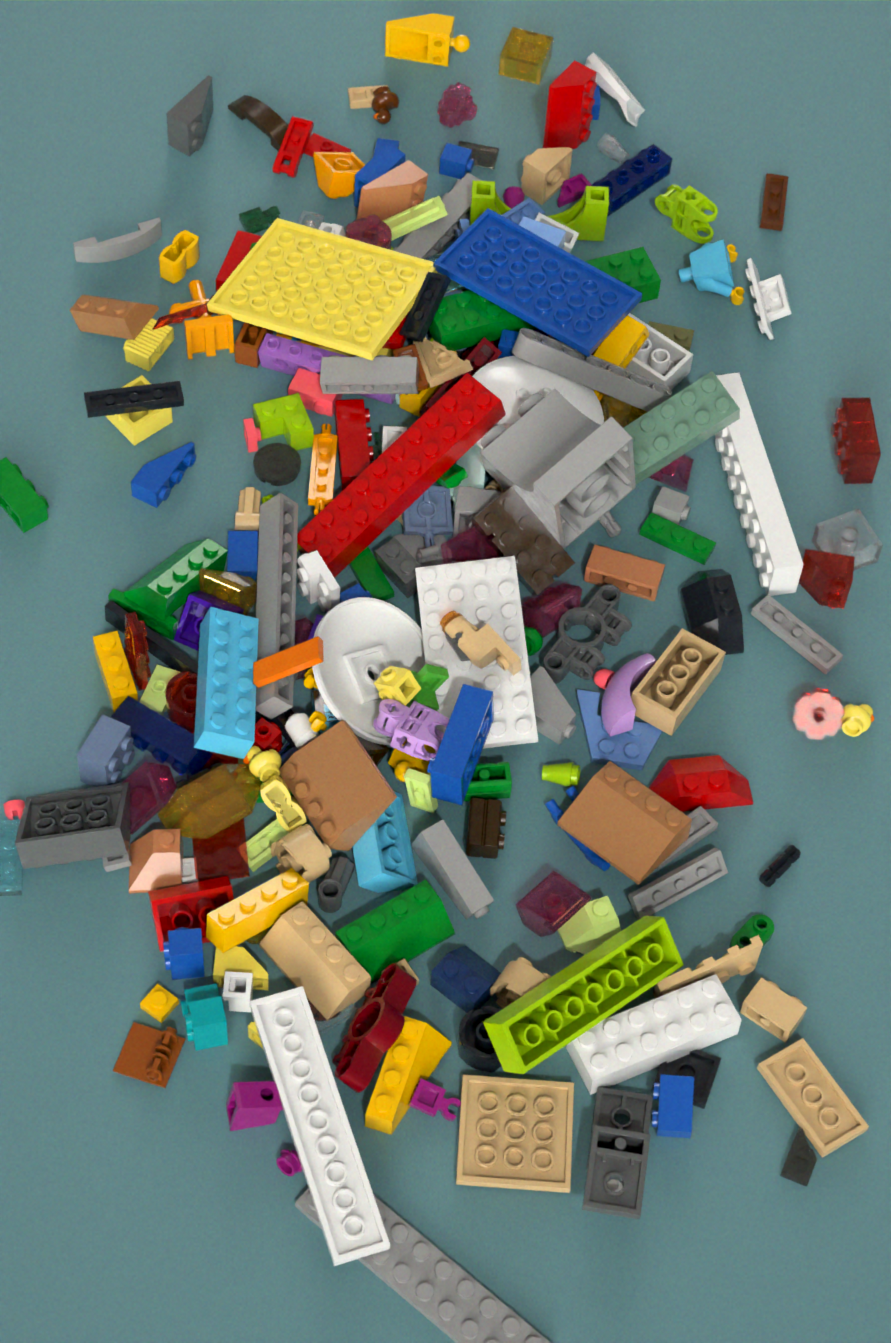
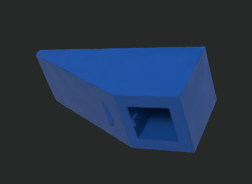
(159, 476)

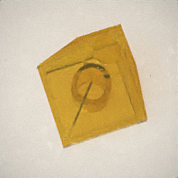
(229, 587)

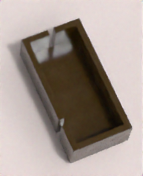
(522, 535)

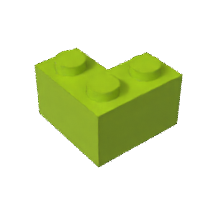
(286, 417)

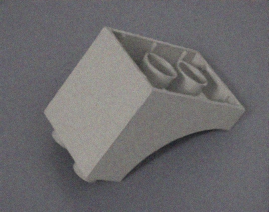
(561, 464)

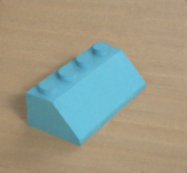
(385, 852)

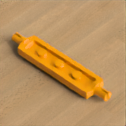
(322, 469)

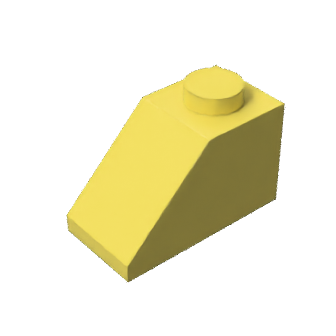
(239, 960)

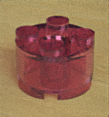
(370, 231)

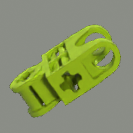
(688, 211)

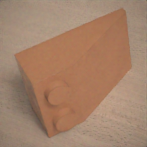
(393, 192)

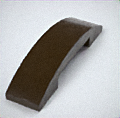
(262, 117)

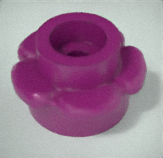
(289, 1162)

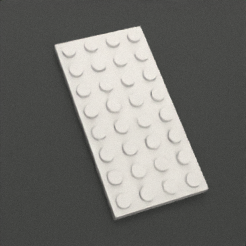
(483, 594)

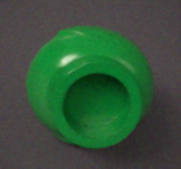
(533, 640)

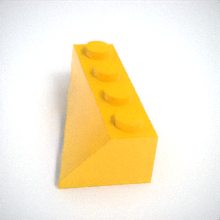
(407, 1060)

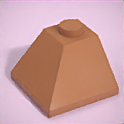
(156, 861)

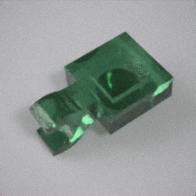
(257, 220)

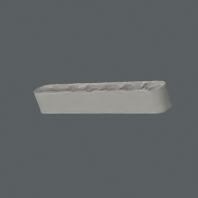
(589, 370)

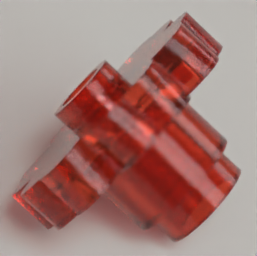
(818, 714)

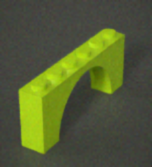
(585, 217)

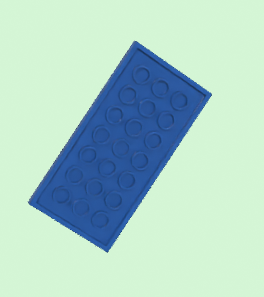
(538, 282)

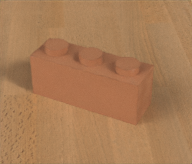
(625, 571)

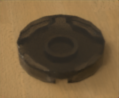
(277, 464)

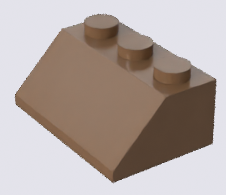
(111, 316)

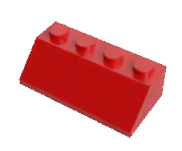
(570, 107)

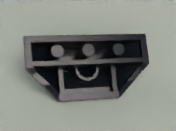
(714, 610)

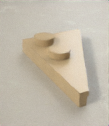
(440, 363)

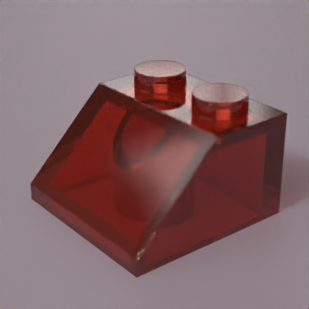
(827, 577)

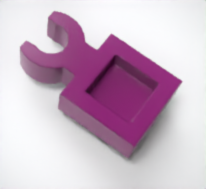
(430, 1099)

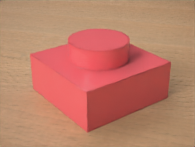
(252, 435)

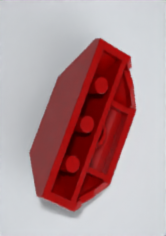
(702, 782)

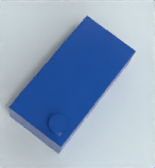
(461, 745)

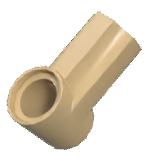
(249, 510)

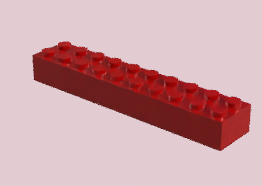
(401, 474)

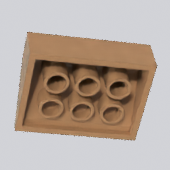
(337, 786)
(625, 823)

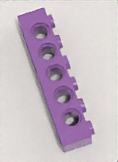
(289, 355)

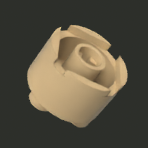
(302, 853)
(516, 981)

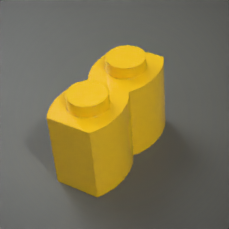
(179, 256)

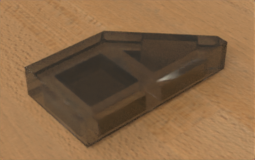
(483, 155)
(799, 1161)

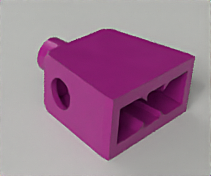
(253, 1104)

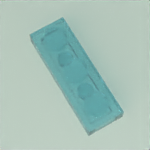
(10, 864)

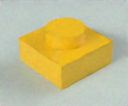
(159, 1003)

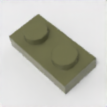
(677, 334)

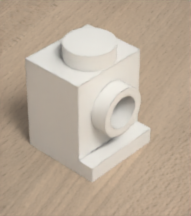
(238, 990)

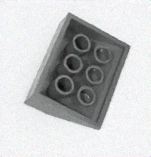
(74, 826)

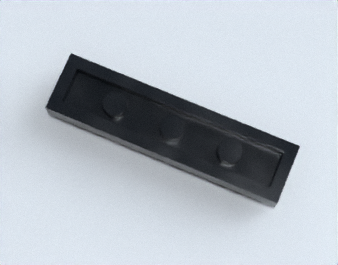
(133, 399)

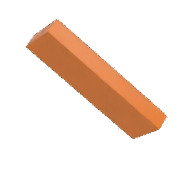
(288, 662)

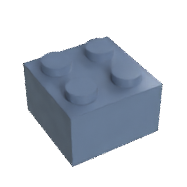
(105, 753)

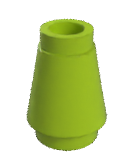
(562, 773)

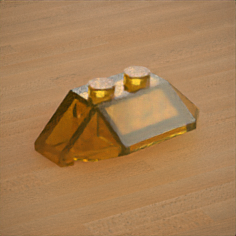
(212, 801)

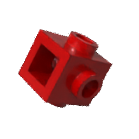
(267, 736)

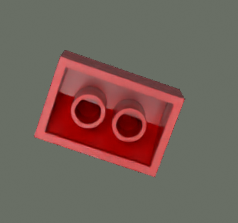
(187, 906)

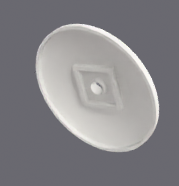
(516, 380)
(360, 638)

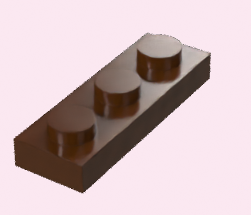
(774, 202)

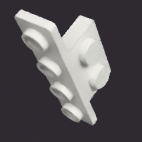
(770, 298)

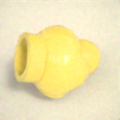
(857, 719)
(264, 763)

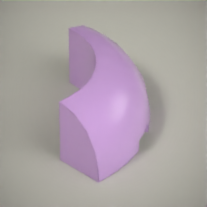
(617, 706)

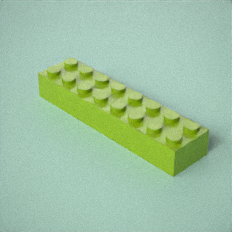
(583, 994)

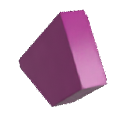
(572, 189)

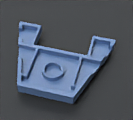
(624, 749)

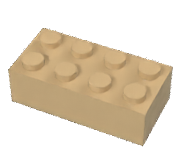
(677, 681)

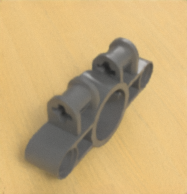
(598, 616)

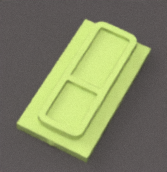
(416, 217)

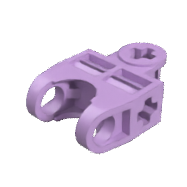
(405, 724)

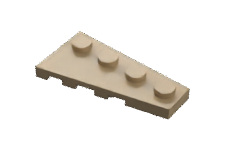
(734, 962)

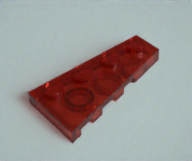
(136, 650)

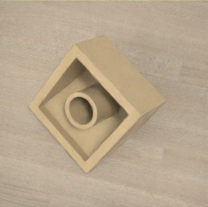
(545, 172)

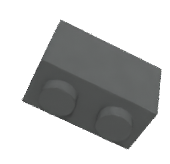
(398, 566)

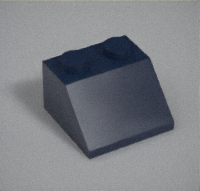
(464, 978)

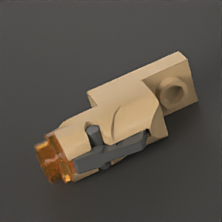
(478, 645)

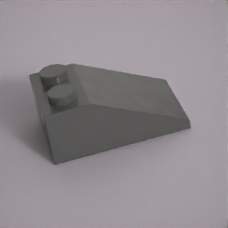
(190, 118)

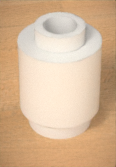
(300, 729)

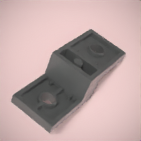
(618, 1153)

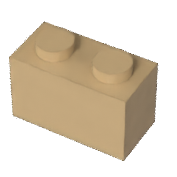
(773, 1009)

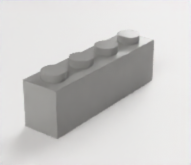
(366, 376)

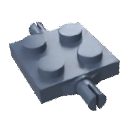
(429, 515)

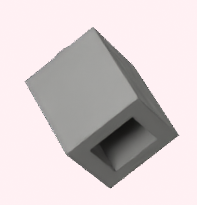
(671, 505)

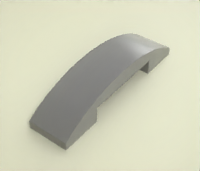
(120, 247)

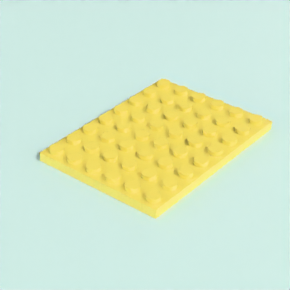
(323, 288)

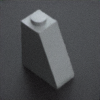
(552, 711)

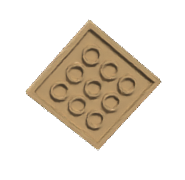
(515, 1133)

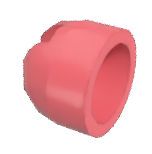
(603, 677)
(14, 808)

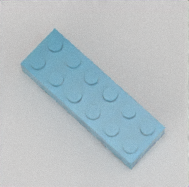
(226, 683)

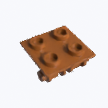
(149, 1054)

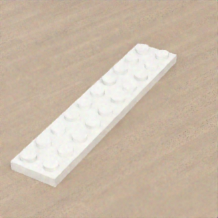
(319, 1126)

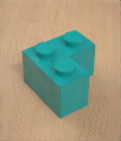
(204, 1017)

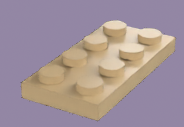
(812, 1097)

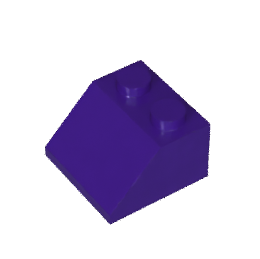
(193, 614)

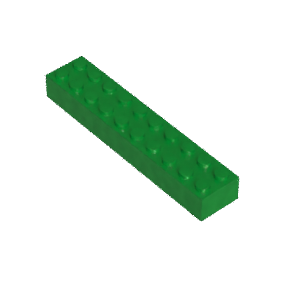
(468, 317)

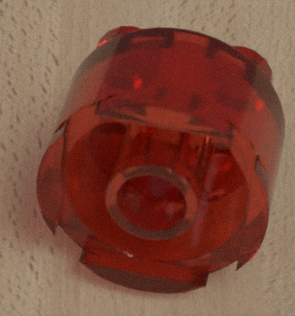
(181, 700)

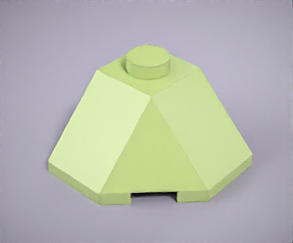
(590, 926)

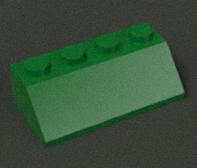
(175, 578)
(397, 930)

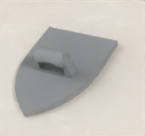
(416, 547)

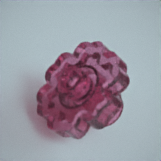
(456, 105)

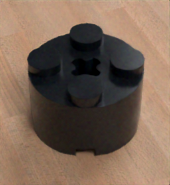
(472, 1041)

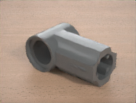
(335, 884)

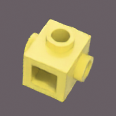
(397, 685)

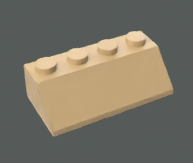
(315, 960)

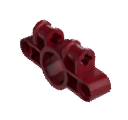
(374, 1028)

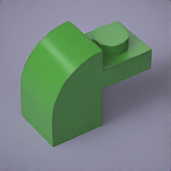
(429, 680)

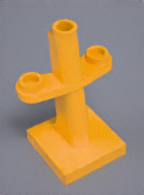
(206, 332)

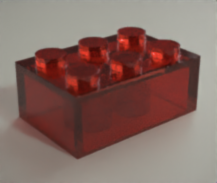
(856, 440)

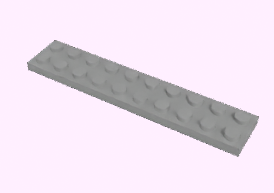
(437, 1285)

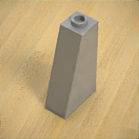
(452, 870)

